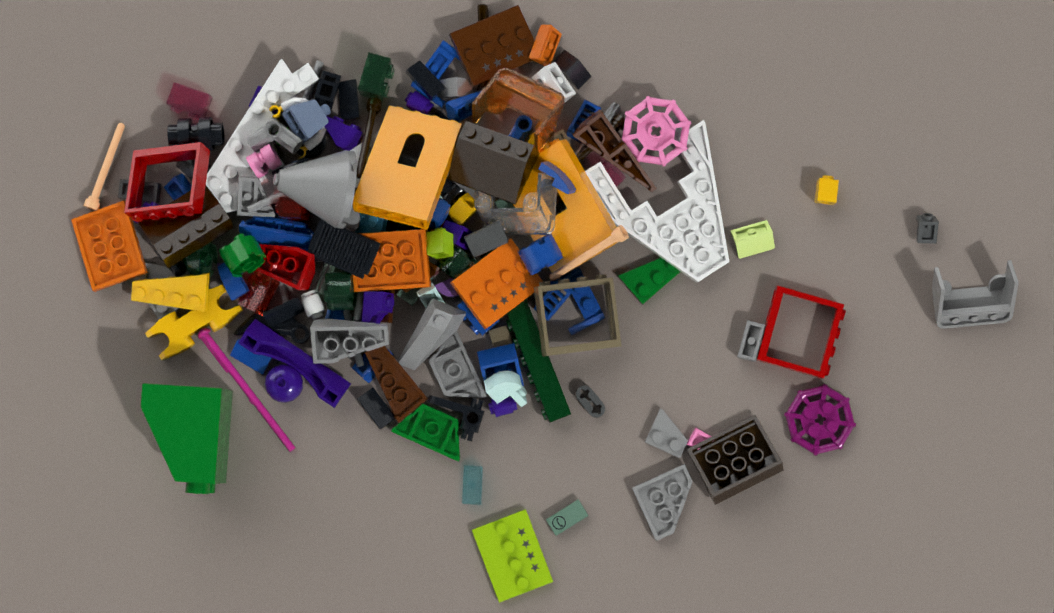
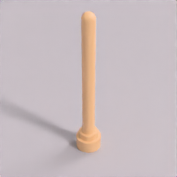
(93, 201)
(618, 235)

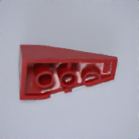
(288, 265)

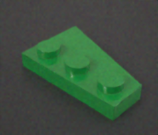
(648, 279)

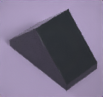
(572, 69)

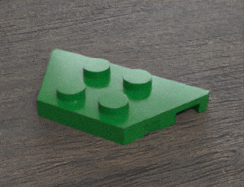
(432, 430)

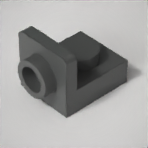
(927, 228)

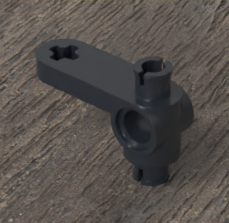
(468, 428)

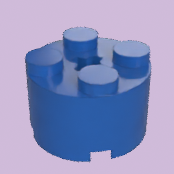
(540, 254)

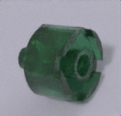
(457, 264)
(340, 291)

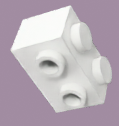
(555, 79)

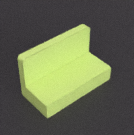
(753, 239)

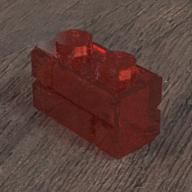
(291, 210)
(260, 294)

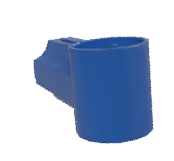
(518, 133)

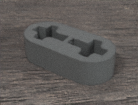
(587, 405)

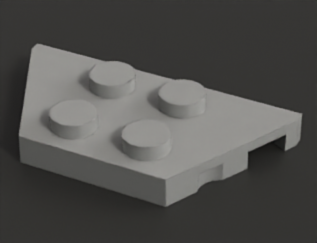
(455, 370)

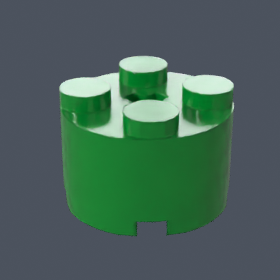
(242, 255)

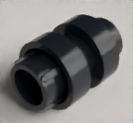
(204, 131)

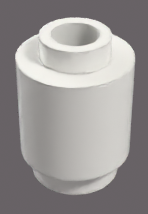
(312, 304)

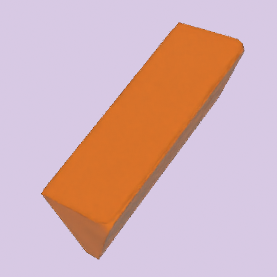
(545, 45)

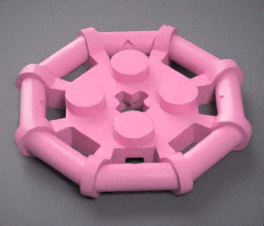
(667, 131)

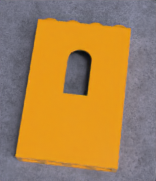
(404, 191)
(586, 217)

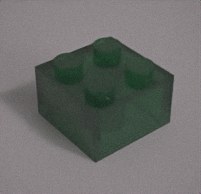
(376, 76)

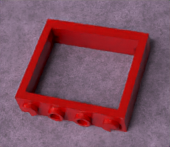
(160, 155)
(770, 323)

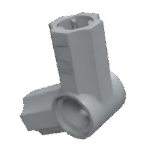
(283, 137)

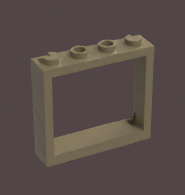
(615, 340)

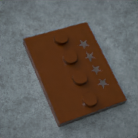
(493, 44)

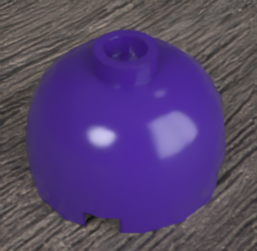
(283, 383)

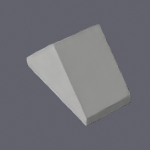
(456, 88)

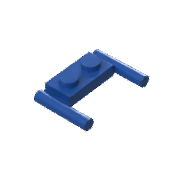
(438, 65)
(585, 301)

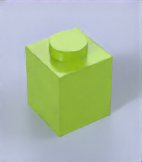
(440, 243)

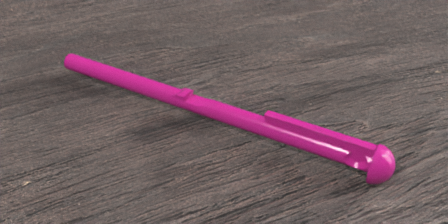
(204, 335)

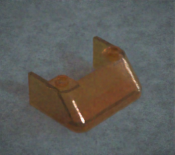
(524, 96)

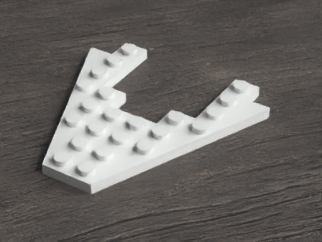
(232, 161)
(690, 232)

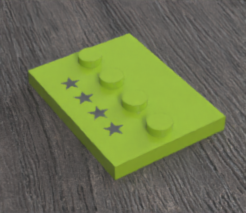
(512, 555)

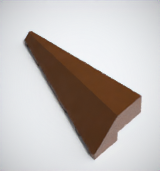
(603, 139)

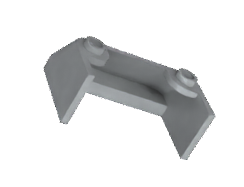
(975, 305)

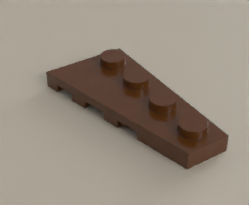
(396, 384)

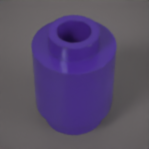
(419, 102)
(505, 407)

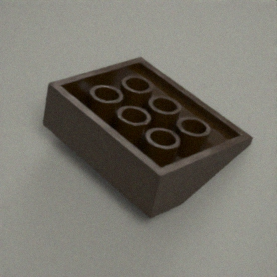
(492, 162)
(186, 234)
(735, 459)

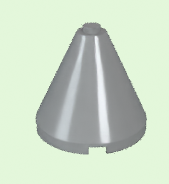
(322, 186)

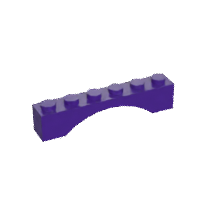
(344, 136)
(325, 382)

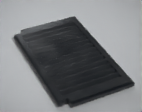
(343, 249)

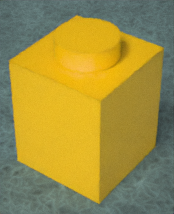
(826, 190)
(462, 209)

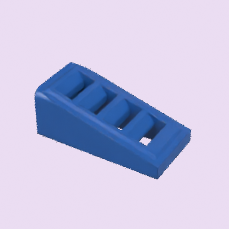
(454, 107)
(573, 126)
(548, 316)

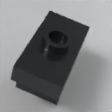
(327, 89)

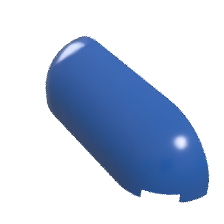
(277, 231)

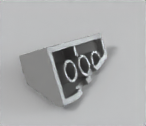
(431, 332)
(344, 338)

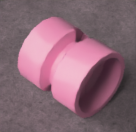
(263, 161)

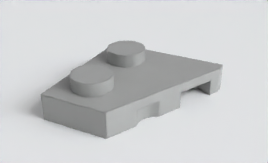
(249, 192)
(666, 435)

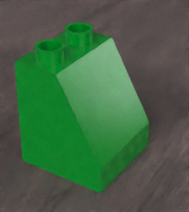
(191, 432)

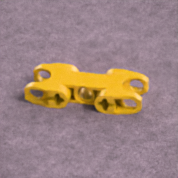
(181, 329)

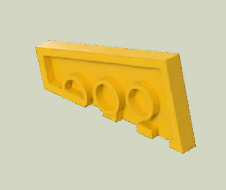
(179, 292)

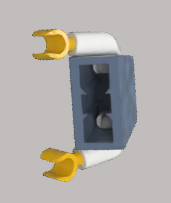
(305, 120)

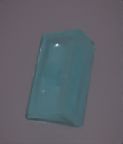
(472, 485)

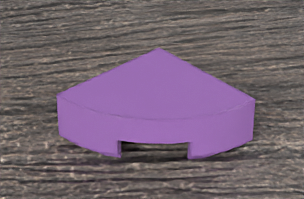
(446, 288)

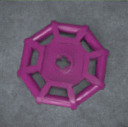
(826, 410)

